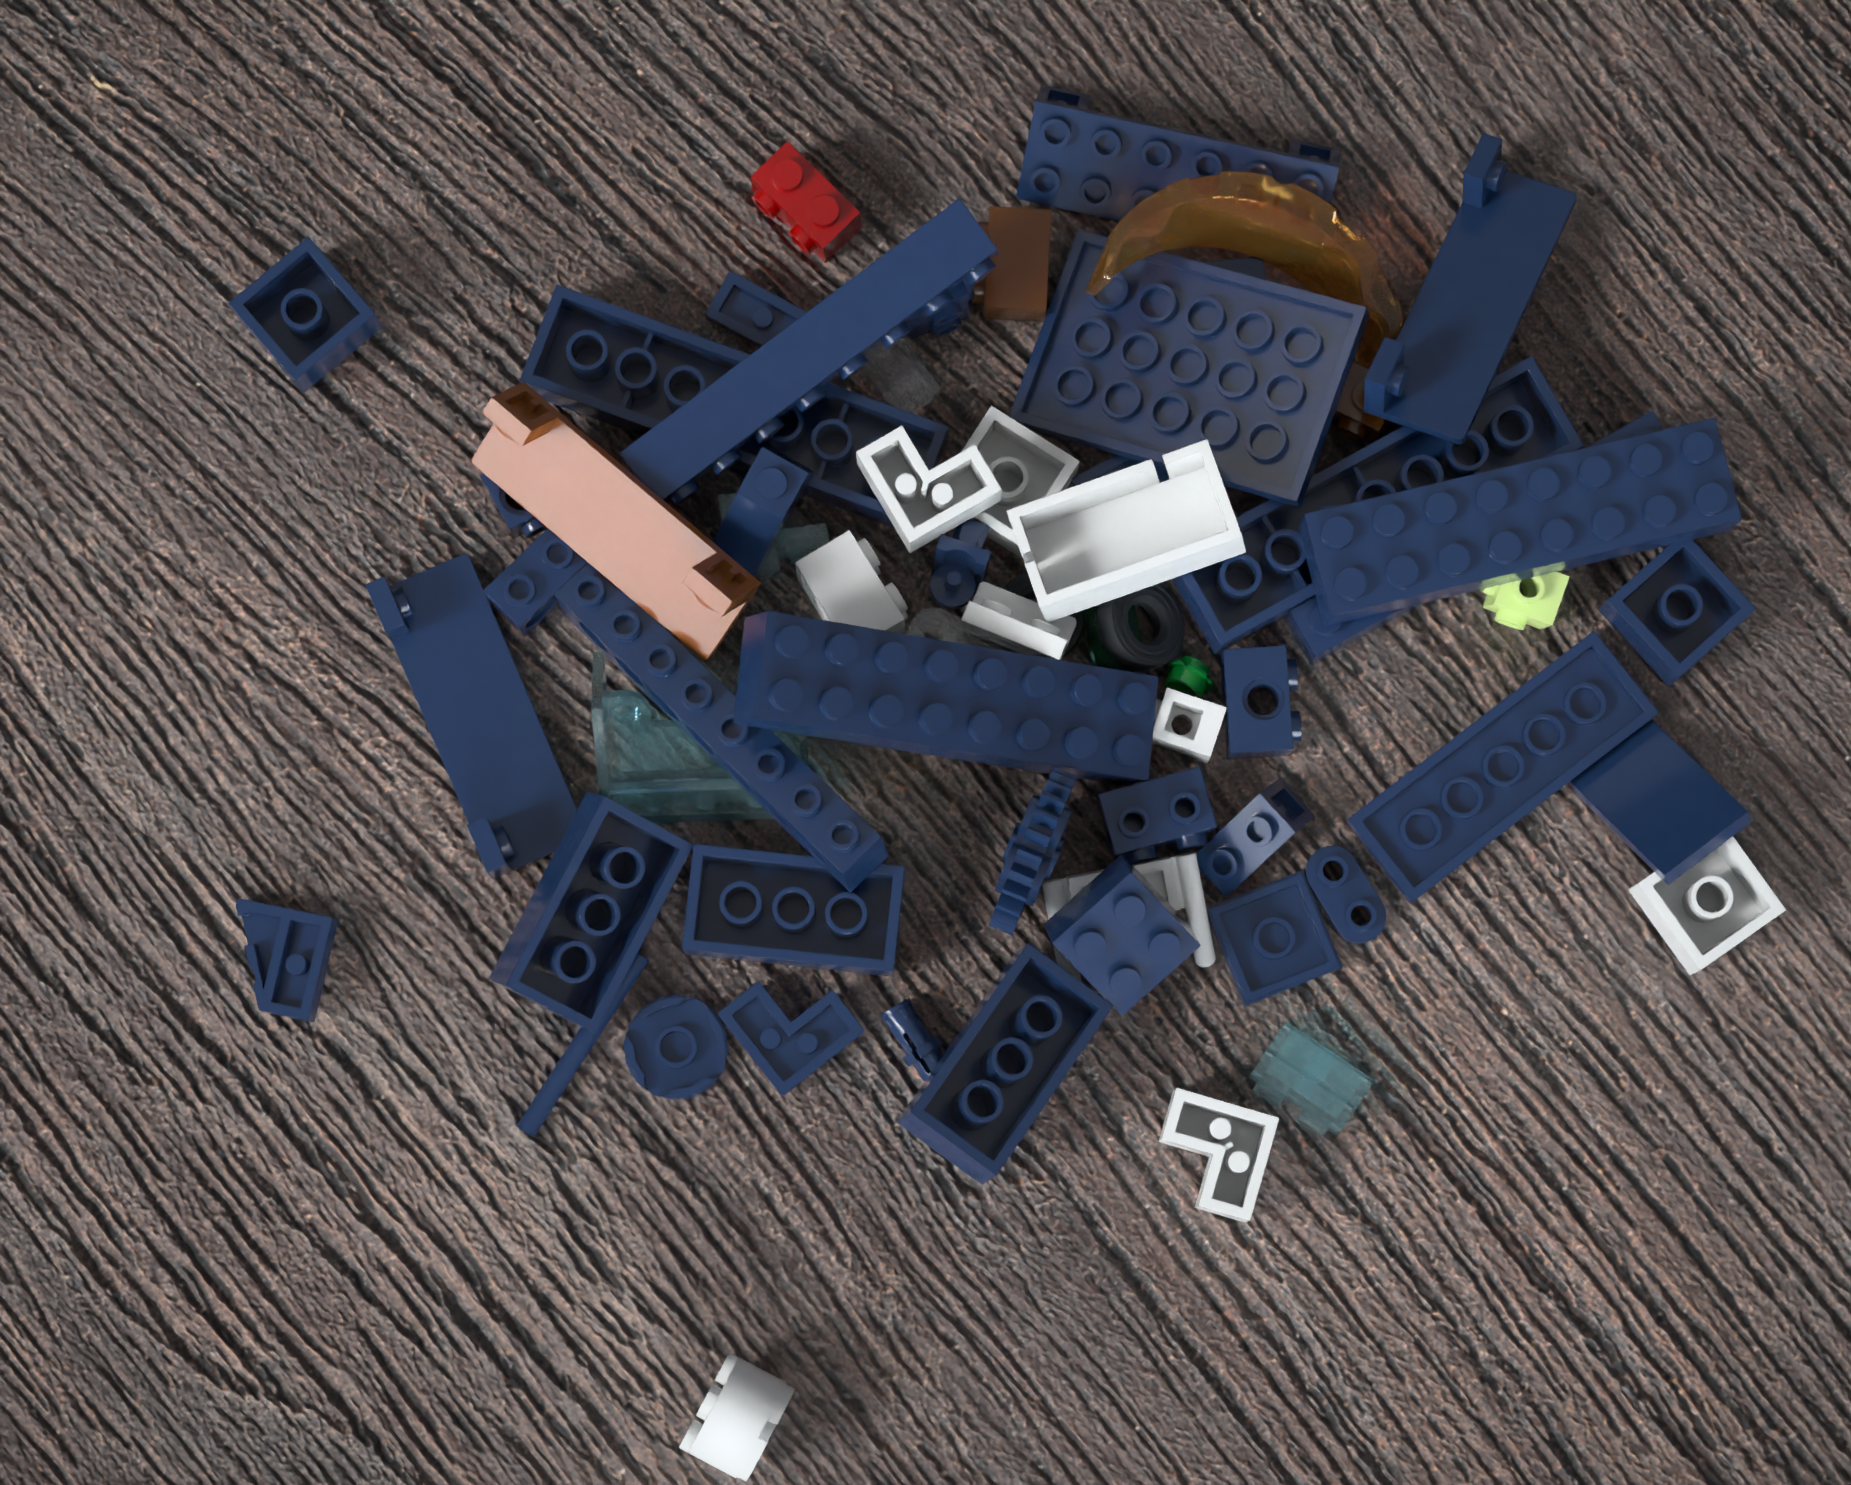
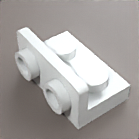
(1016, 623)

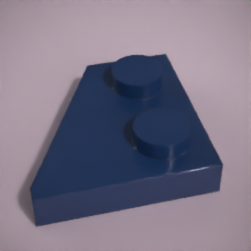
(288, 957)

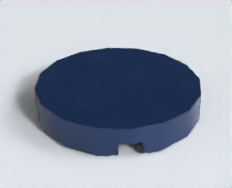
(676, 1047)

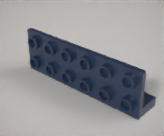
(1114, 162)
(1470, 300)
(477, 713)

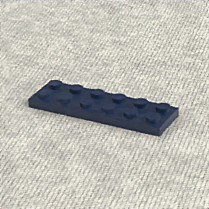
(1502, 767)

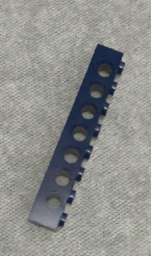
(706, 714)

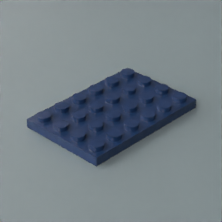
(1190, 358)

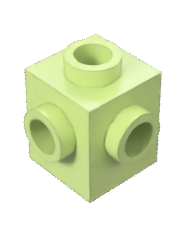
(1536, 605)

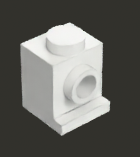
(1204, 720)

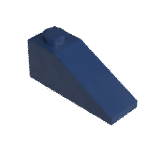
(762, 508)

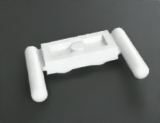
(1175, 880)

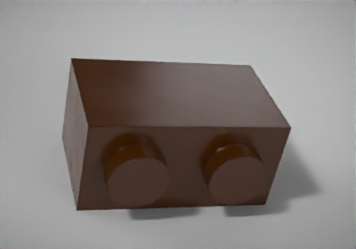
(1020, 280)

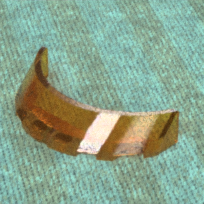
(1267, 222)

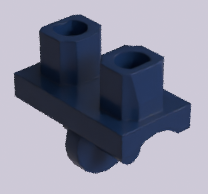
(959, 565)

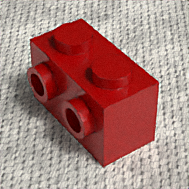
(806, 202)

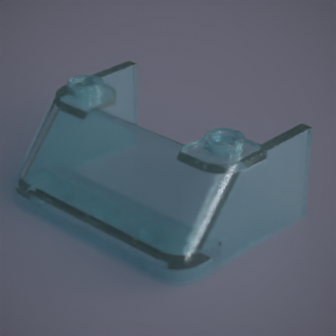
(659, 767)

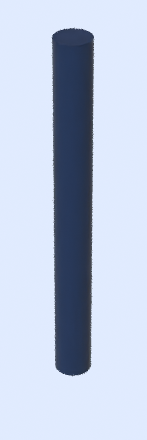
(574, 1057)

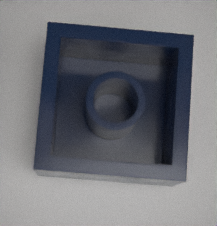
(305, 315)
(1676, 609)
(1121, 935)

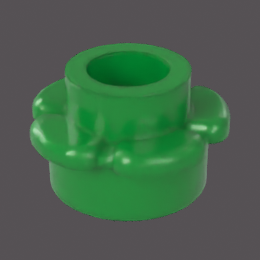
(1188, 677)

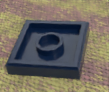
(1273, 938)

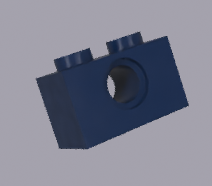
(1245, 731)

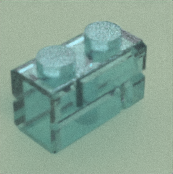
(1309, 1080)

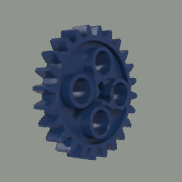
(1033, 850)

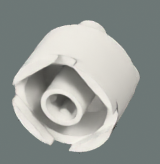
(737, 1417)

